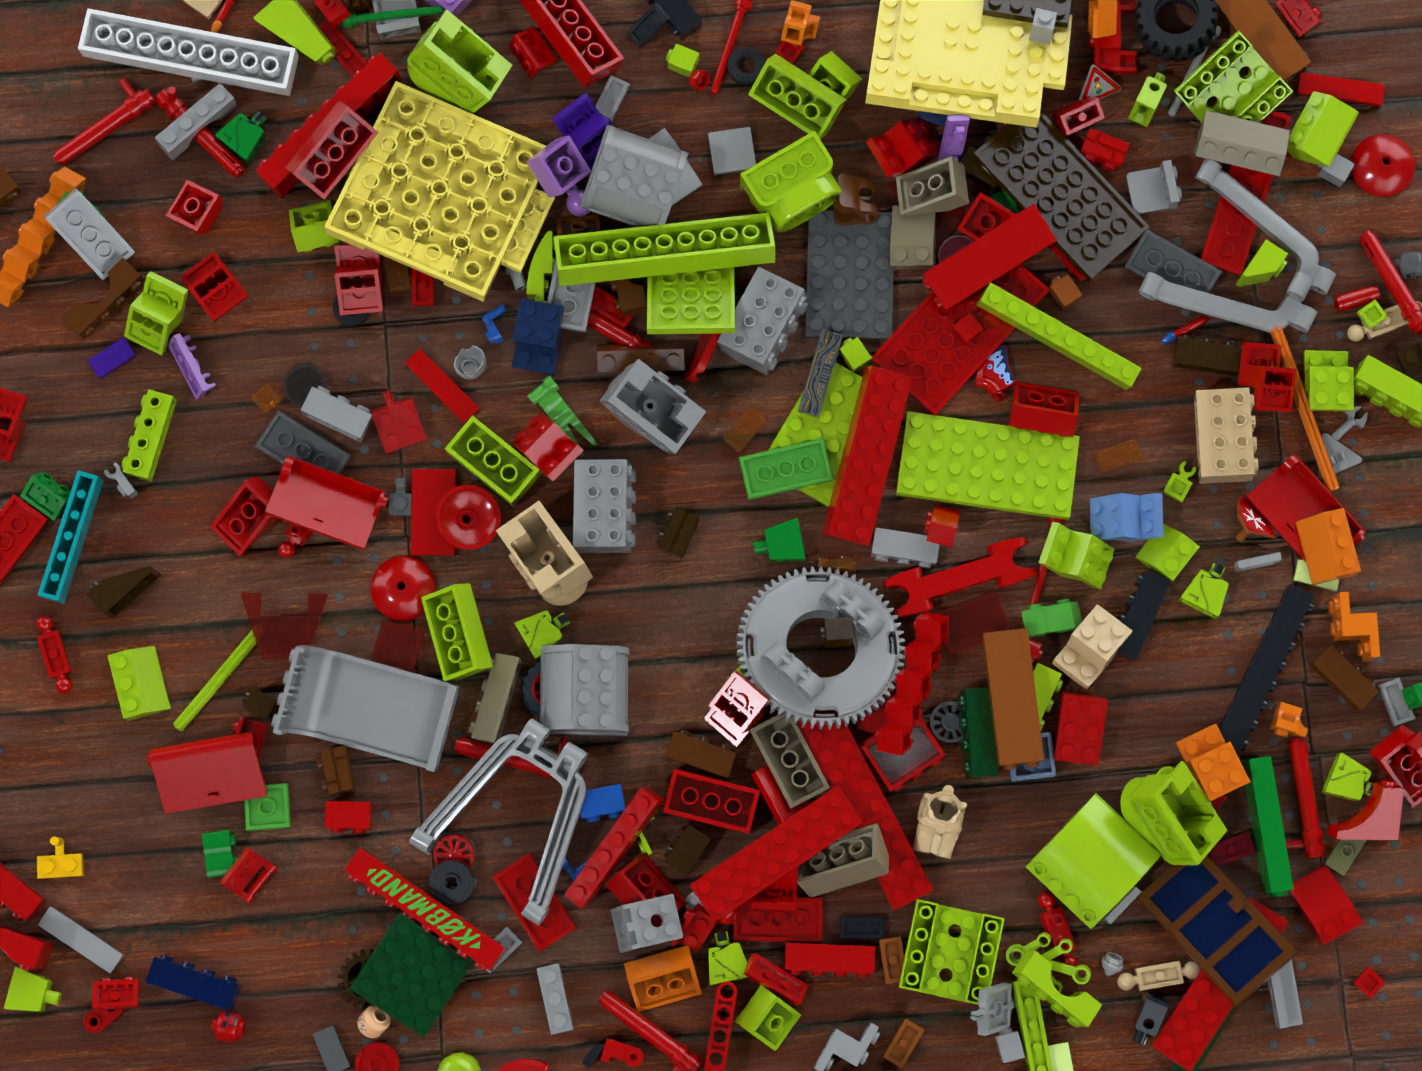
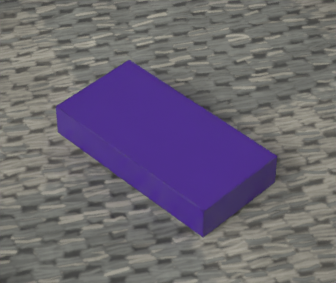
(112, 358)

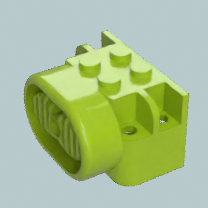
(456, 65)
(792, 183)
(1172, 814)

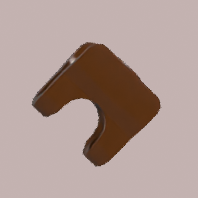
(849, 204)

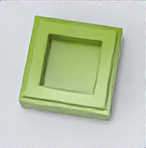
(1372, 314)

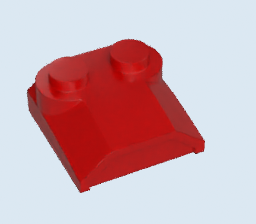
(195, 208)
(983, 217)

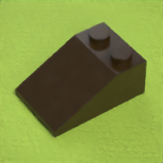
(119, 591)

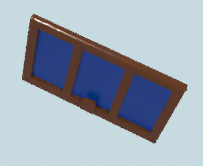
(1217, 927)

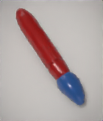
(1171, 336)

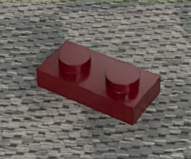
(1232, 849)

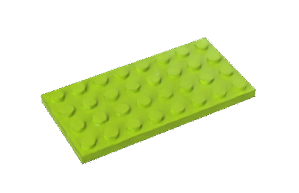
(987, 465)

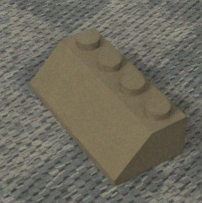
(1242, 142)
(496, 699)
(790, 760)
(846, 862)

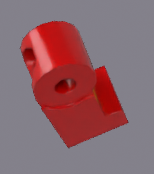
(630, 1054)

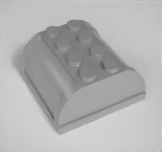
(633, 179)
(584, 689)

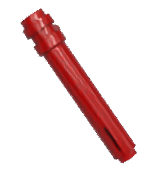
(175, 107)
(132, 108)
(1410, 309)
(615, 332)
(477, 749)
(1311, 834)
(678, 1053)

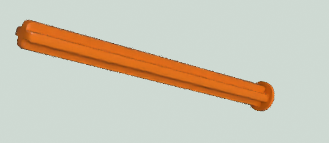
(1307, 416)

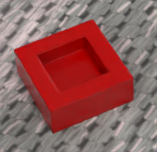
(789, 51)
(967, 327)
(1368, 982)

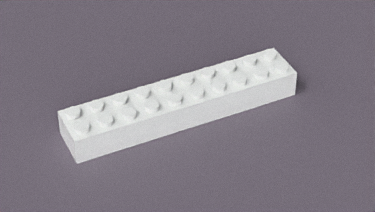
(188, 52)

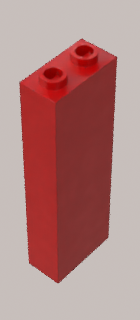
(988, 257)

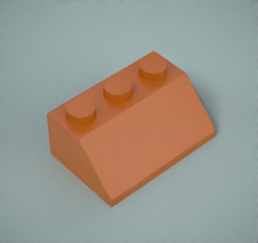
(1328, 546)
(662, 978)

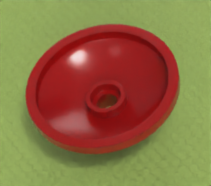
(1374, 175)
(478, 507)
(405, 603)

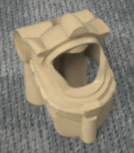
(937, 831)

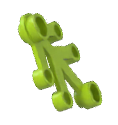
(1049, 955)

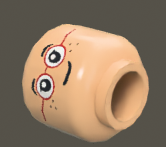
(373, 1022)

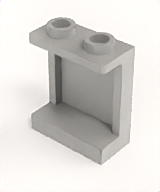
(396, 27)

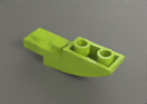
(541, 268)

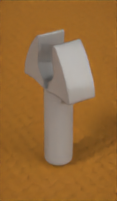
(1349, 423)

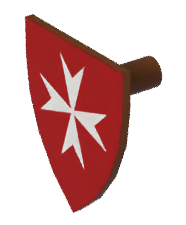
(1251, 521)

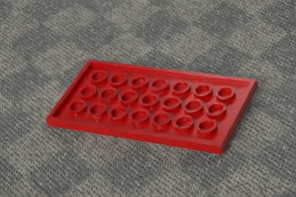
(936, 354)

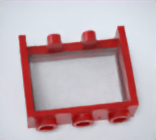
(897, 769)

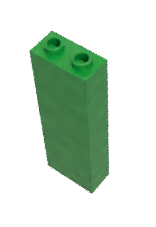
(1267, 827)

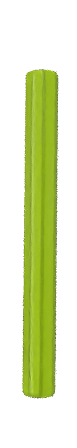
(215, 682)

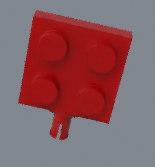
(398, 423)

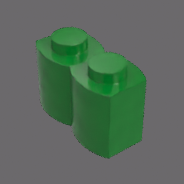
(219, 852)

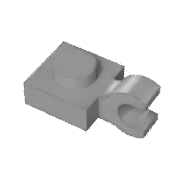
(125, 486)

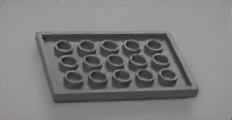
(849, 278)

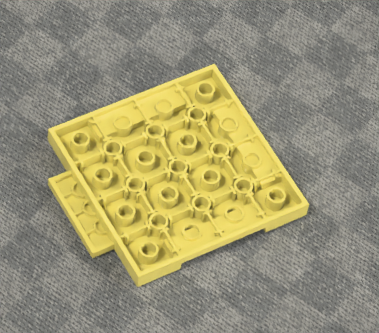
(962, 62)
(443, 193)

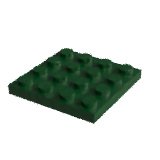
(410, 975)

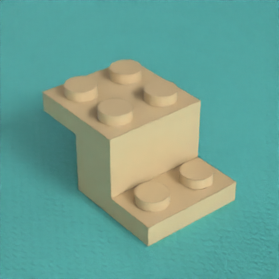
(1092, 647)

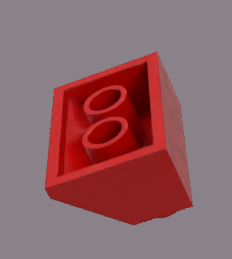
(1044, 409)
(641, 882)

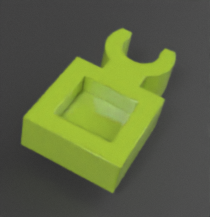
(1178, 484)

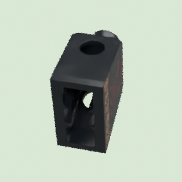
(1152, 1007)

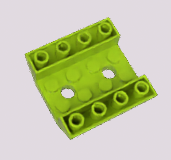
(1237, 96)
(968, 957)

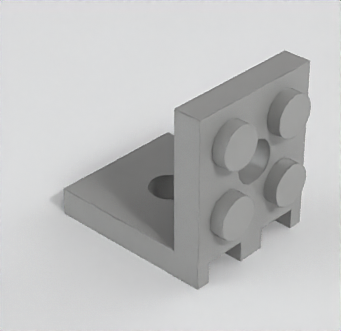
(634, 924)

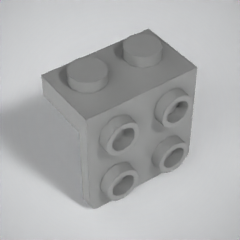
(1154, 188)

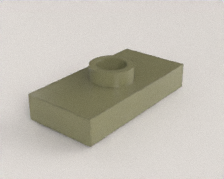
(1344, 855)

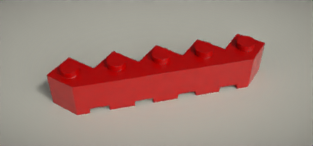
(913, 683)

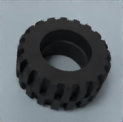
(1175, 45)

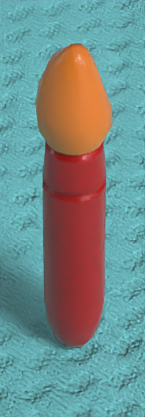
(217, 24)

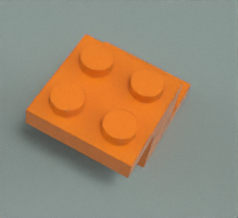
(1354, 626)
(1212, 762)

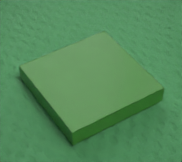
(269, 811)

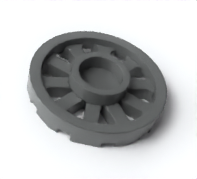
(949, 722)

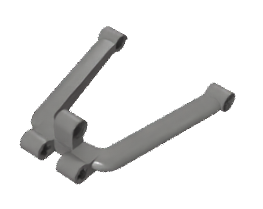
(1307, 276)
(561, 767)

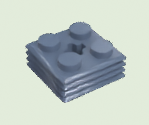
(1044, 770)

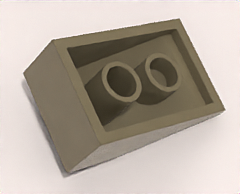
(933, 188)
(912, 241)

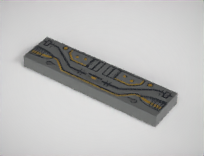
(820, 373)

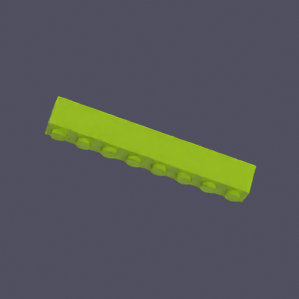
(1058, 336)

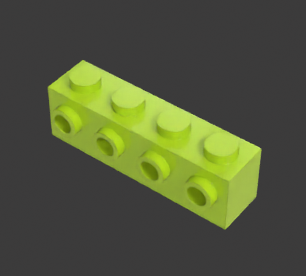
(149, 435)

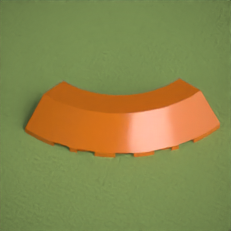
(1102, 18)

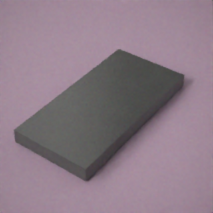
(1171, 263)
(291, 438)

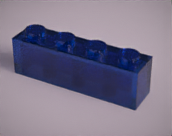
(193, 982)

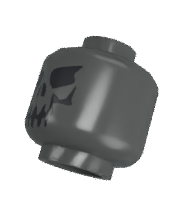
(1410, 264)

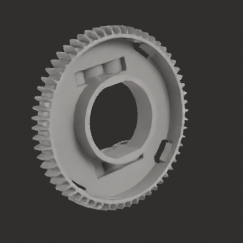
(785, 678)

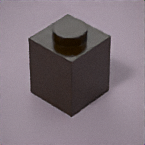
(836, 632)

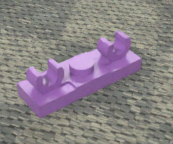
(954, 137)
(189, 366)

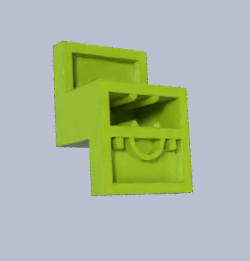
(156, 313)
(1328, 380)
(1076, 555)

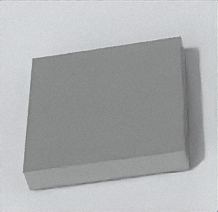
(731, 150)

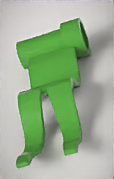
(558, 410)

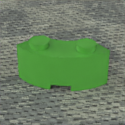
(1053, 618)

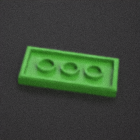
(785, 469)

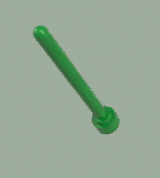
(355, 19)

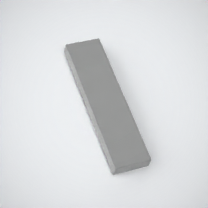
(80, 939)

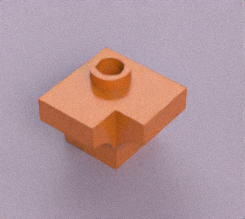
(799, 23)
(1287, 721)

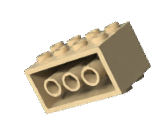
(1225, 435)

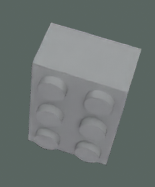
(337, 413)

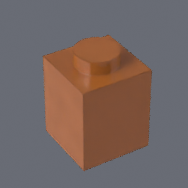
(1064, 291)

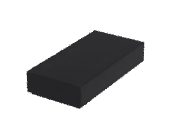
(648, 25)
(861, 928)

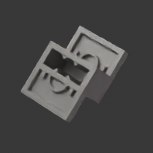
(847, 1047)

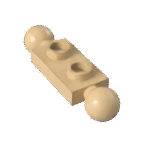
(1392, 322)
(1158, 975)

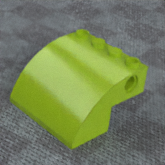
(1093, 861)

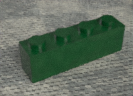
(977, 733)

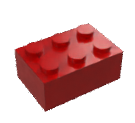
(1080, 728)

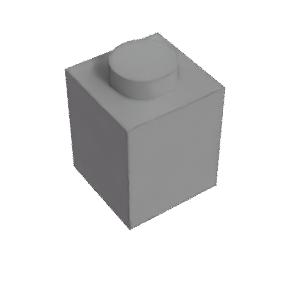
(1043, 26)
(1337, 171)
(1009, 1045)

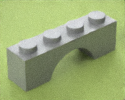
(211, 107)

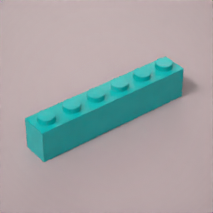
(70, 537)

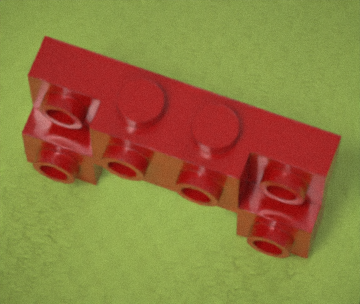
(1107, 49)

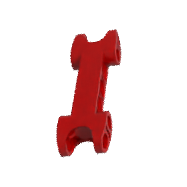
(923, 588)
(721, 1023)

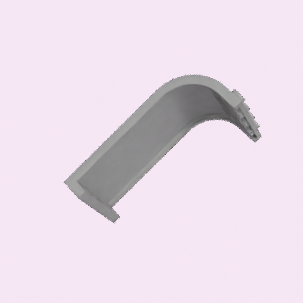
(366, 706)

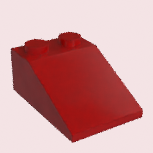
(243, 517)
(1399, 765)
(1324, 905)
(25, 949)

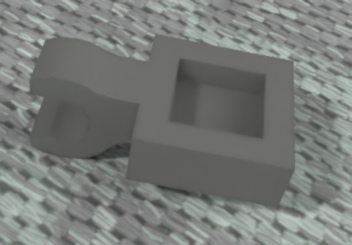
(400, 502)

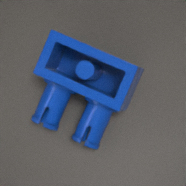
(603, 802)

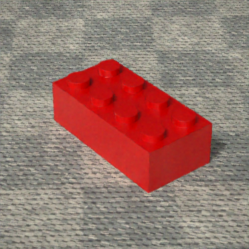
(331, 149)
(711, 801)

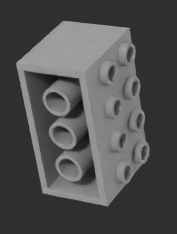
(764, 321)
(603, 506)

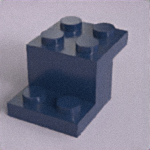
(537, 336)

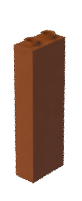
(1266, 34)
(1012, 698)

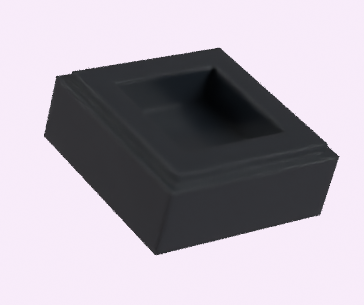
(592, 1055)

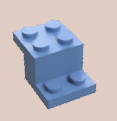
(1127, 517)

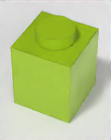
(682, 60)
(854, 354)

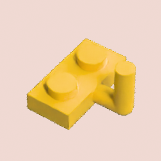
(59, 864)

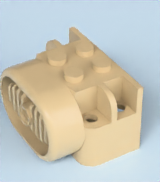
(545, 556)

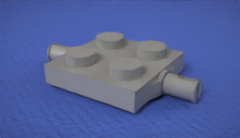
(994, 1009)

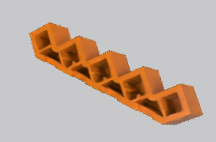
(34, 237)

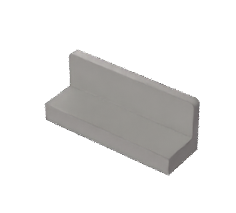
(1285, 997)

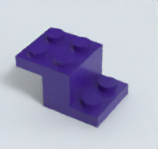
(584, 126)

